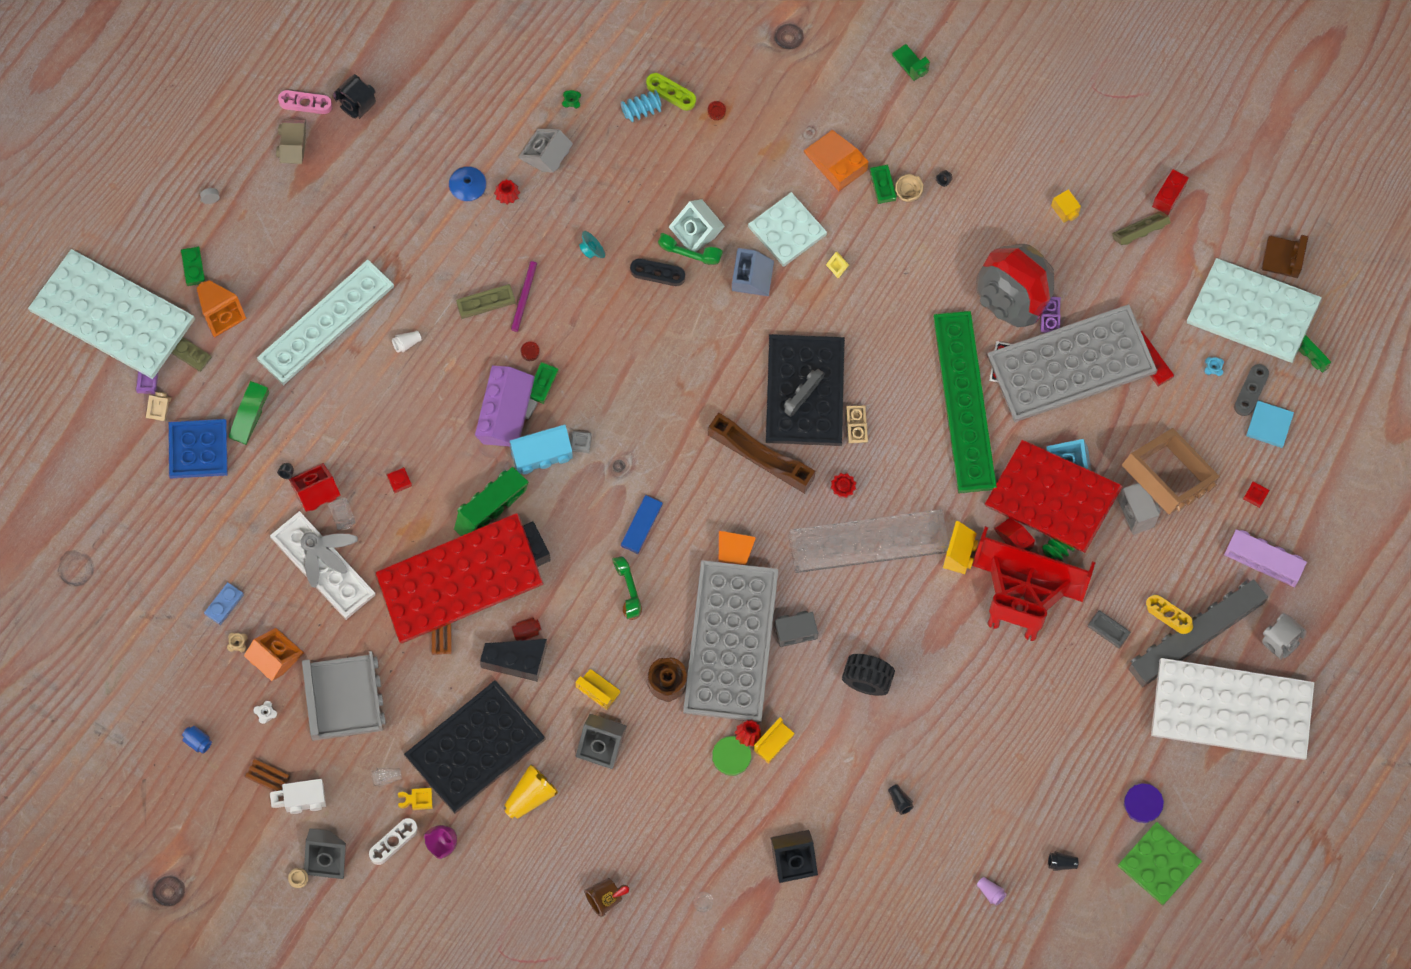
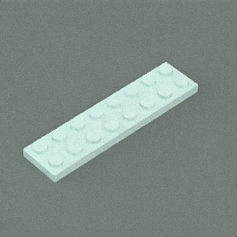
(325, 322)

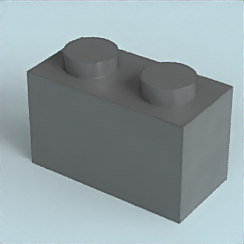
(796, 628)

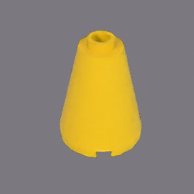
(529, 793)

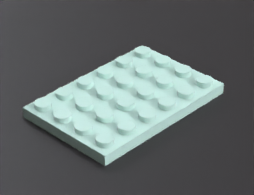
(1254, 310)

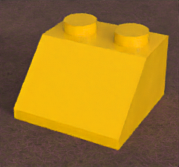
(960, 549)

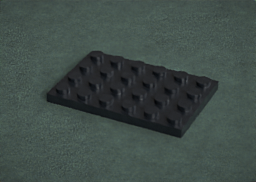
(821, 415)
(474, 746)

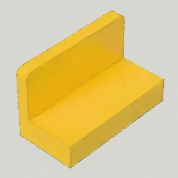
(597, 689)
(773, 741)

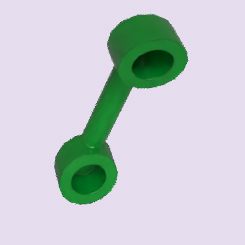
(710, 256)
(633, 605)

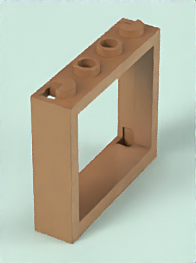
(1155, 486)

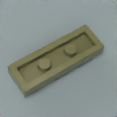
(1141, 228)
(485, 301)

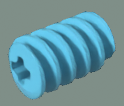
(641, 105)

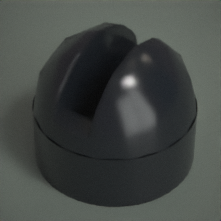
(941, 176)
(286, 471)

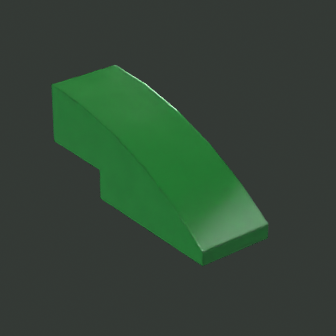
(248, 412)

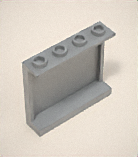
(343, 697)

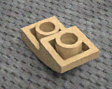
(856, 424)

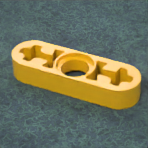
(1165, 607)

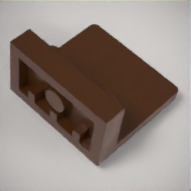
(1285, 256)

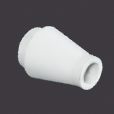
(405, 341)

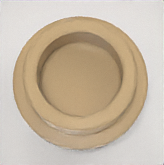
(298, 878)

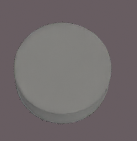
(209, 196)

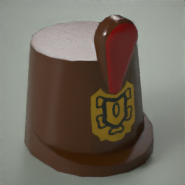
(605, 896)

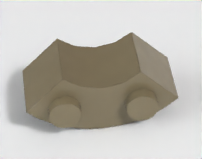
(292, 141)

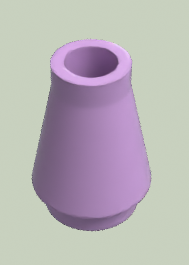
(993, 892)

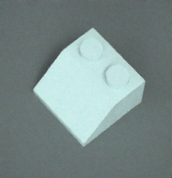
(696, 225)

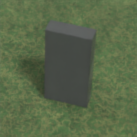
(1109, 629)

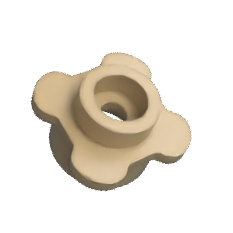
(233, 637)

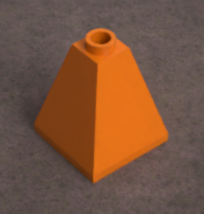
(219, 307)

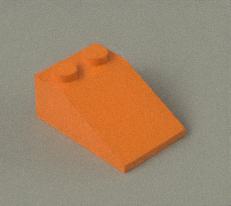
(837, 159)

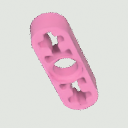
(290, 105)

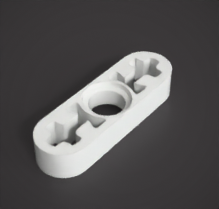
(378, 846)

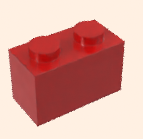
(1170, 192)

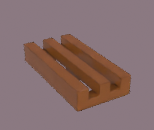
(449, 641)
(252, 768)

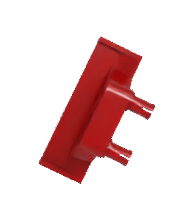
(1027, 575)

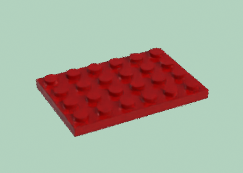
(1053, 496)

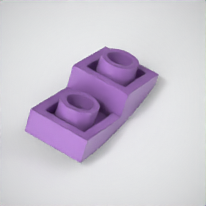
(1051, 316)

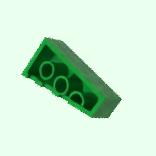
(490, 501)

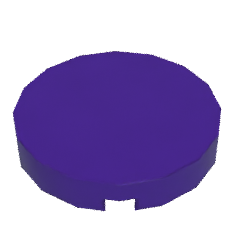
(1143, 803)

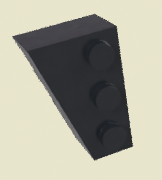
(515, 658)

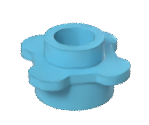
(1218, 362)

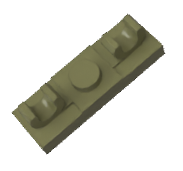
(191, 354)

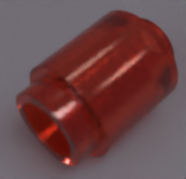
(526, 629)

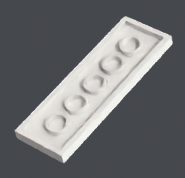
(344, 591)

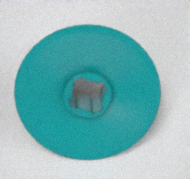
(591, 246)

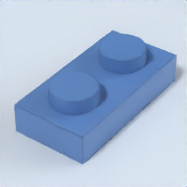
(223, 603)

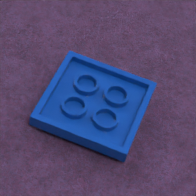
(198, 448)

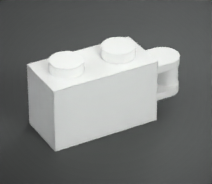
(300, 796)

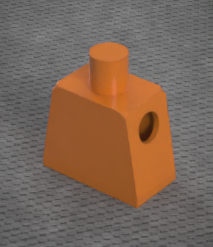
(735, 547)

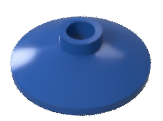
(467, 191)

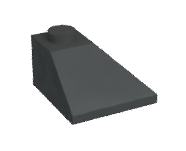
(324, 854)

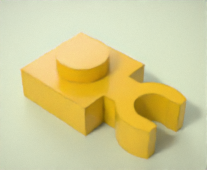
(420, 799)

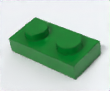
(882, 184)
(193, 266)
(1317, 357)
(543, 382)

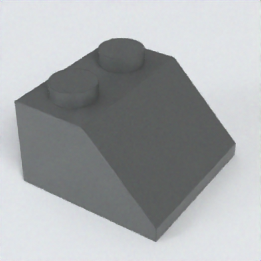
(601, 741)

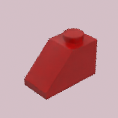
(1015, 534)

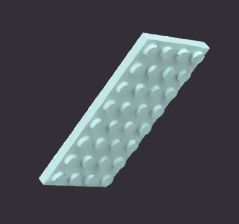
(111, 313)

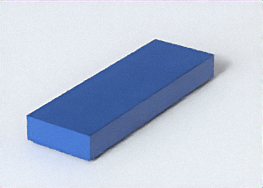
(641, 524)

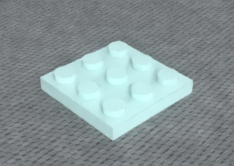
(787, 229)

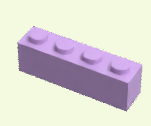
(1265, 558)

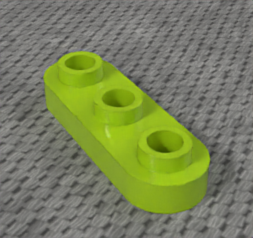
(665, 86)

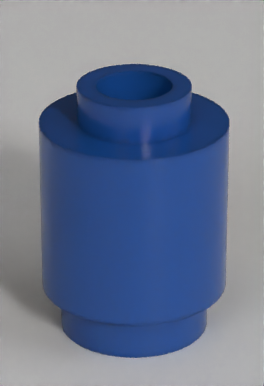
(196, 739)

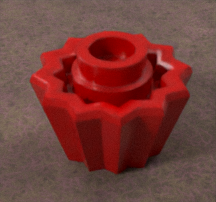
(507, 192)
(843, 485)
(748, 733)

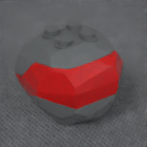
(1016, 284)

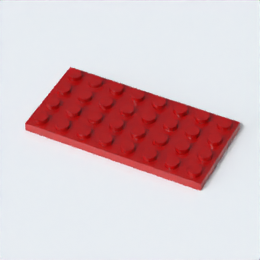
(459, 578)

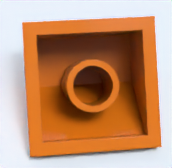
(273, 654)

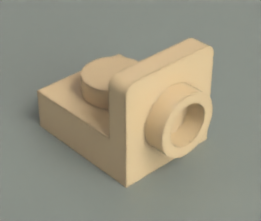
(158, 406)

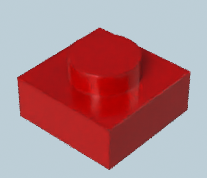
(399, 480)
(1256, 494)

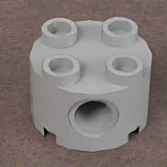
(1283, 636)

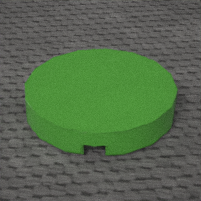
(731, 756)

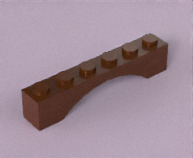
(784, 468)

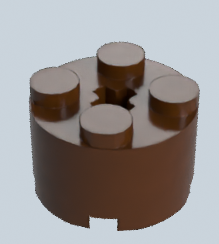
(667, 689)

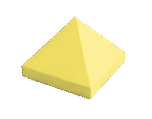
(837, 264)

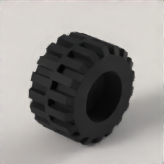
(868, 674)

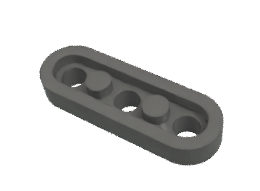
(803, 392)
(1248, 396)

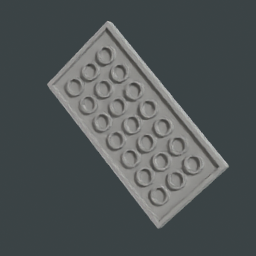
(1071, 363)
(730, 641)

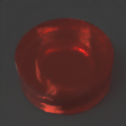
(716, 110)
(530, 351)

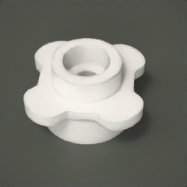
(263, 718)

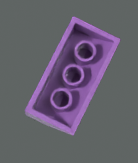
(504, 406)

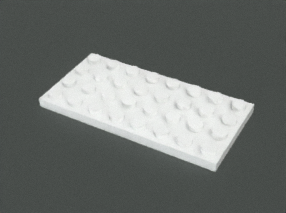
(1232, 709)

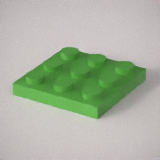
(1159, 863)

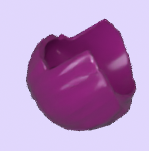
(441, 840)

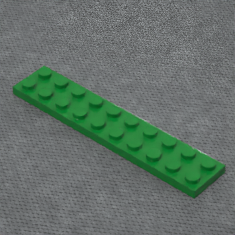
(964, 402)

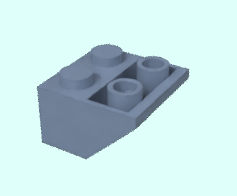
(752, 272)

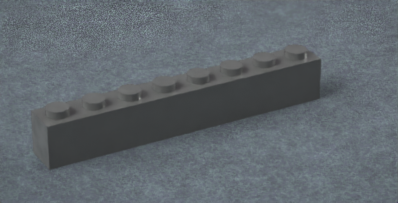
(1205, 628)

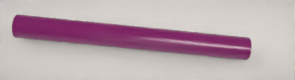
(524, 295)

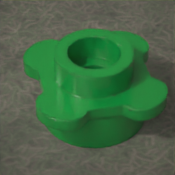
(575, 95)

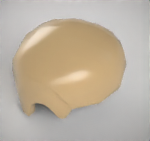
(909, 188)

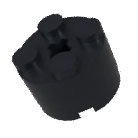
(355, 97)

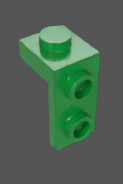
(911, 63)

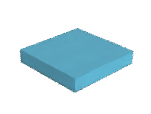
(1269, 424)

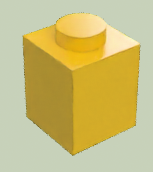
(1066, 206)

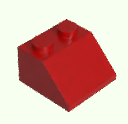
(315, 487)

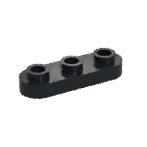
(651, 267)

